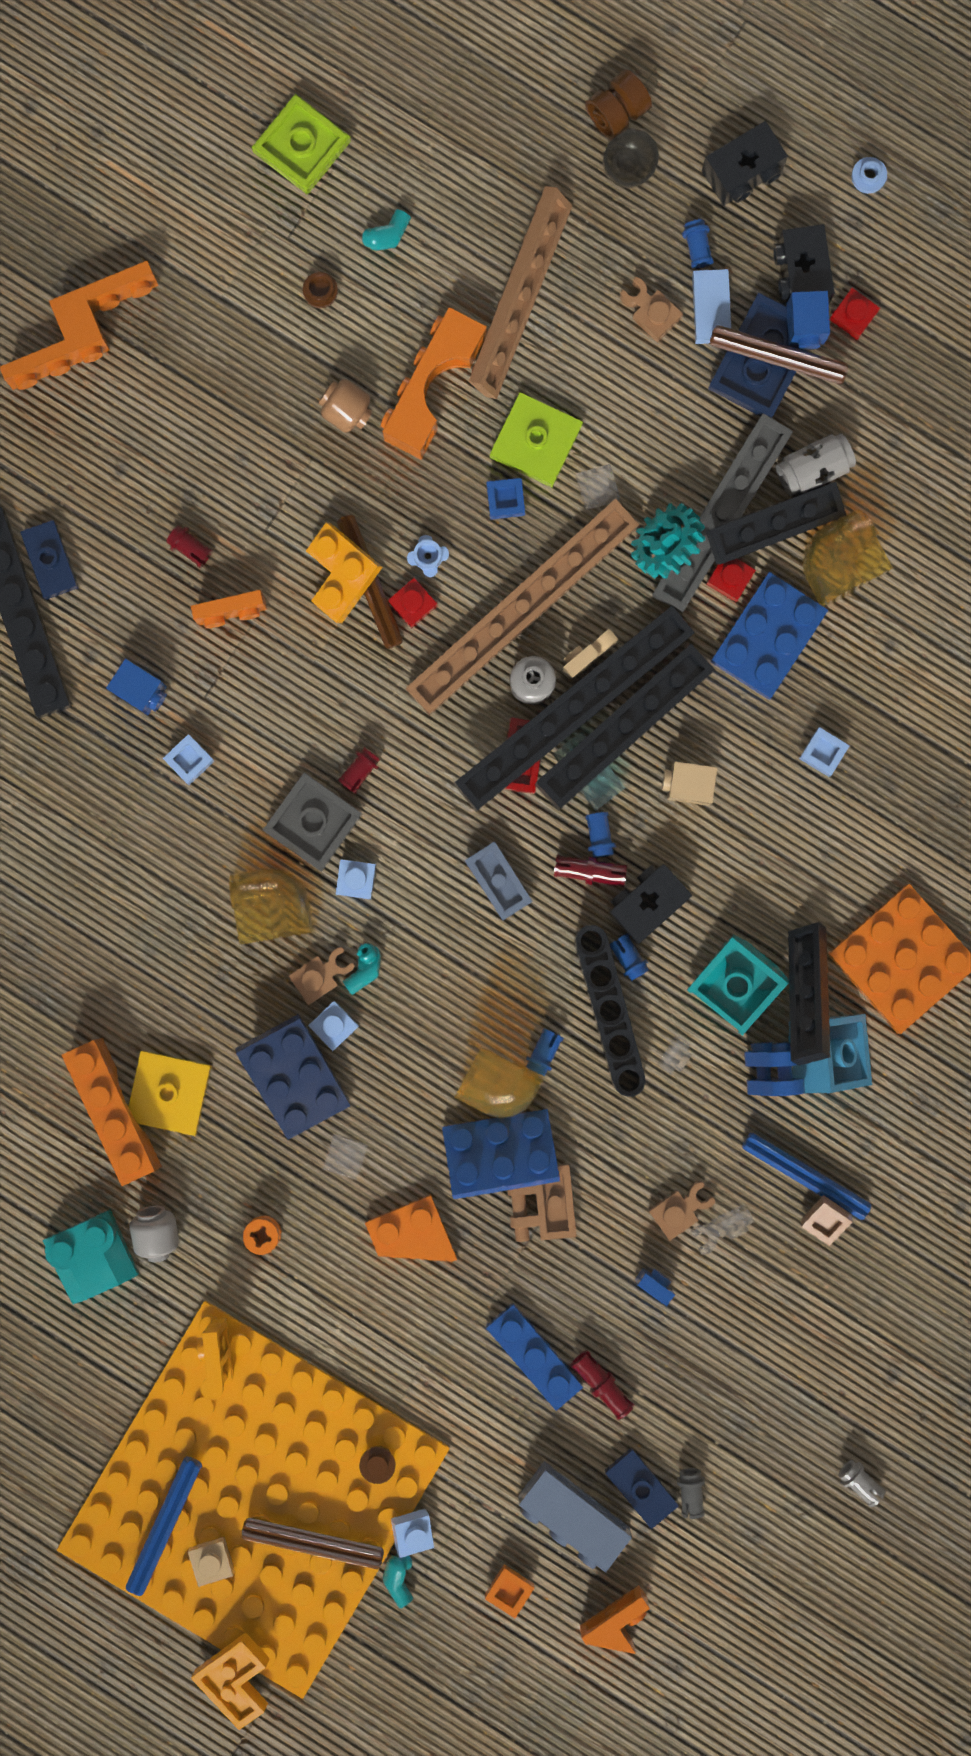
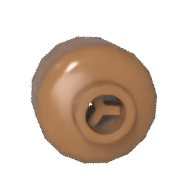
(345, 405)

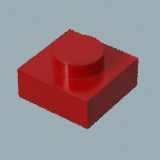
(854, 313)
(731, 578)
(412, 603)

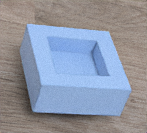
(824, 752)
(188, 759)
(355, 879)
(333, 1025)
(412, 1533)

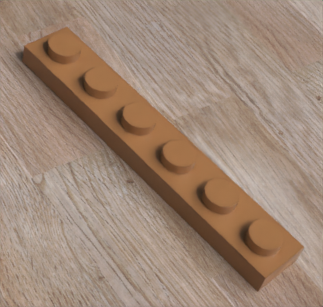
(520, 292)

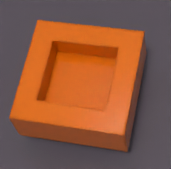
(509, 1591)

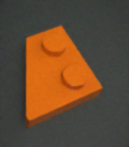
(412, 1232)

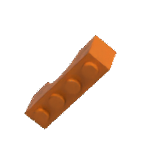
(454, 345)
(101, 1094)

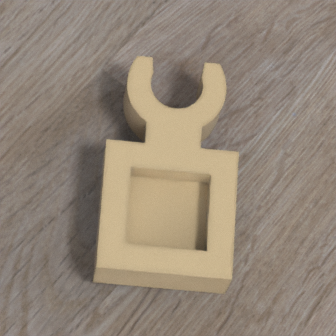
(580, 660)

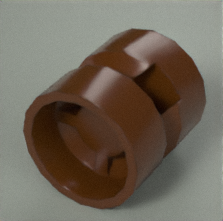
(622, 101)

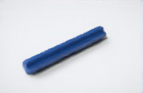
(806, 1175)
(163, 1526)

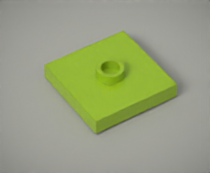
(301, 144)
(536, 439)

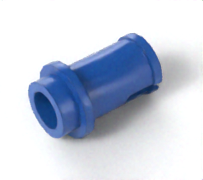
(698, 243)
(600, 835)
(630, 958)
(544, 1052)

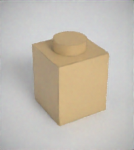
(690, 783)

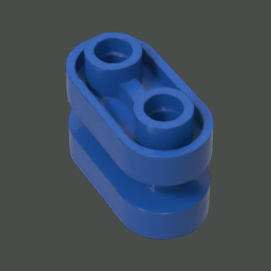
(769, 1055)

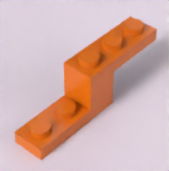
(79, 326)

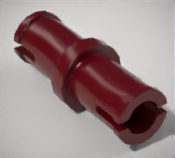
(590, 870)
(602, 1384)

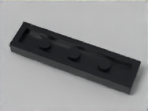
(776, 523)
(808, 994)

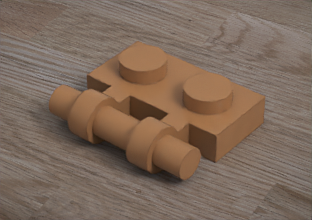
(554, 1209)

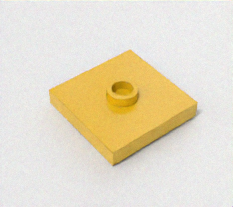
(169, 1092)

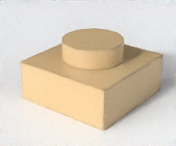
(211, 1561)

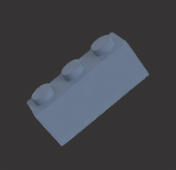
(573, 1517)

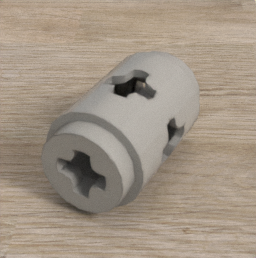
(832, 457)

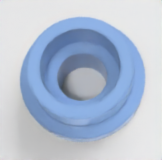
(866, 184)

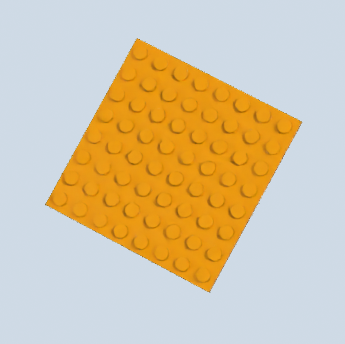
(272, 1450)

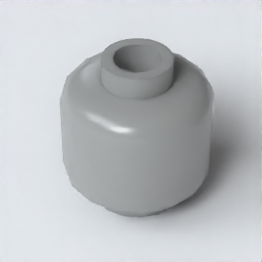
(528, 692)
(154, 1233)

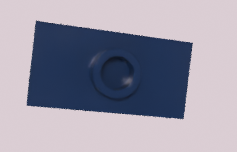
(49, 559)
(641, 1488)

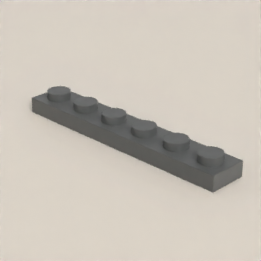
(726, 505)

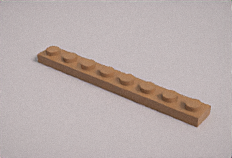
(522, 607)

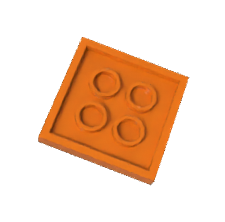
(903, 958)

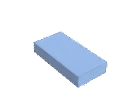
(710, 302)

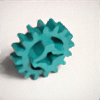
(668, 541)

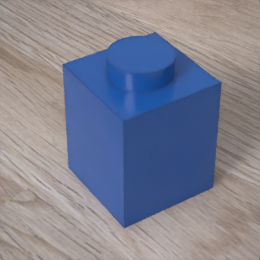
(808, 319)
(137, 687)

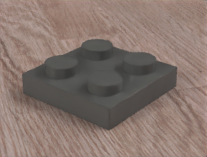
(312, 822)

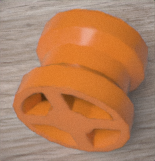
(265, 1228)

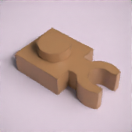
(654, 313)
(317, 978)
(675, 1212)

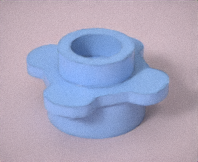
(418, 559)

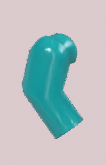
(389, 235)
(368, 968)
(394, 1579)

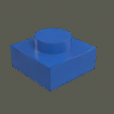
(505, 498)
(656, 1285)

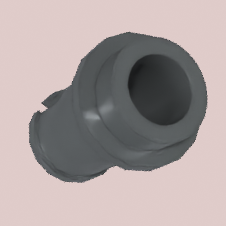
(691, 1493)

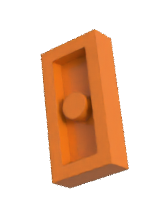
(215, 612)

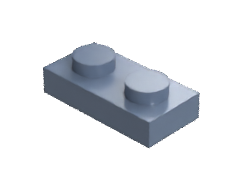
(498, 881)

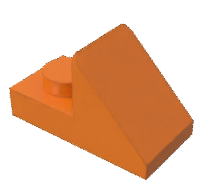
(607, 1626)

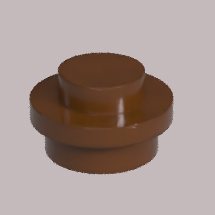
(320, 290)
(377, 1465)

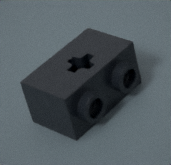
(755, 149)
(810, 249)
(670, 896)

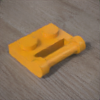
(215, 1350)

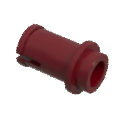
(189, 546)
(359, 769)

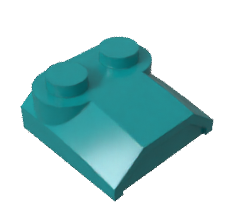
(739, 983)
(90, 1257)

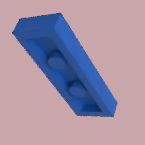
(534, 1356)

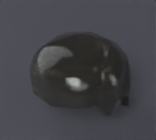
(630, 158)

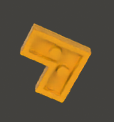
(350, 571)
(226, 1680)

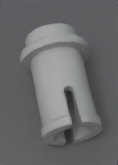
(855, 1477)

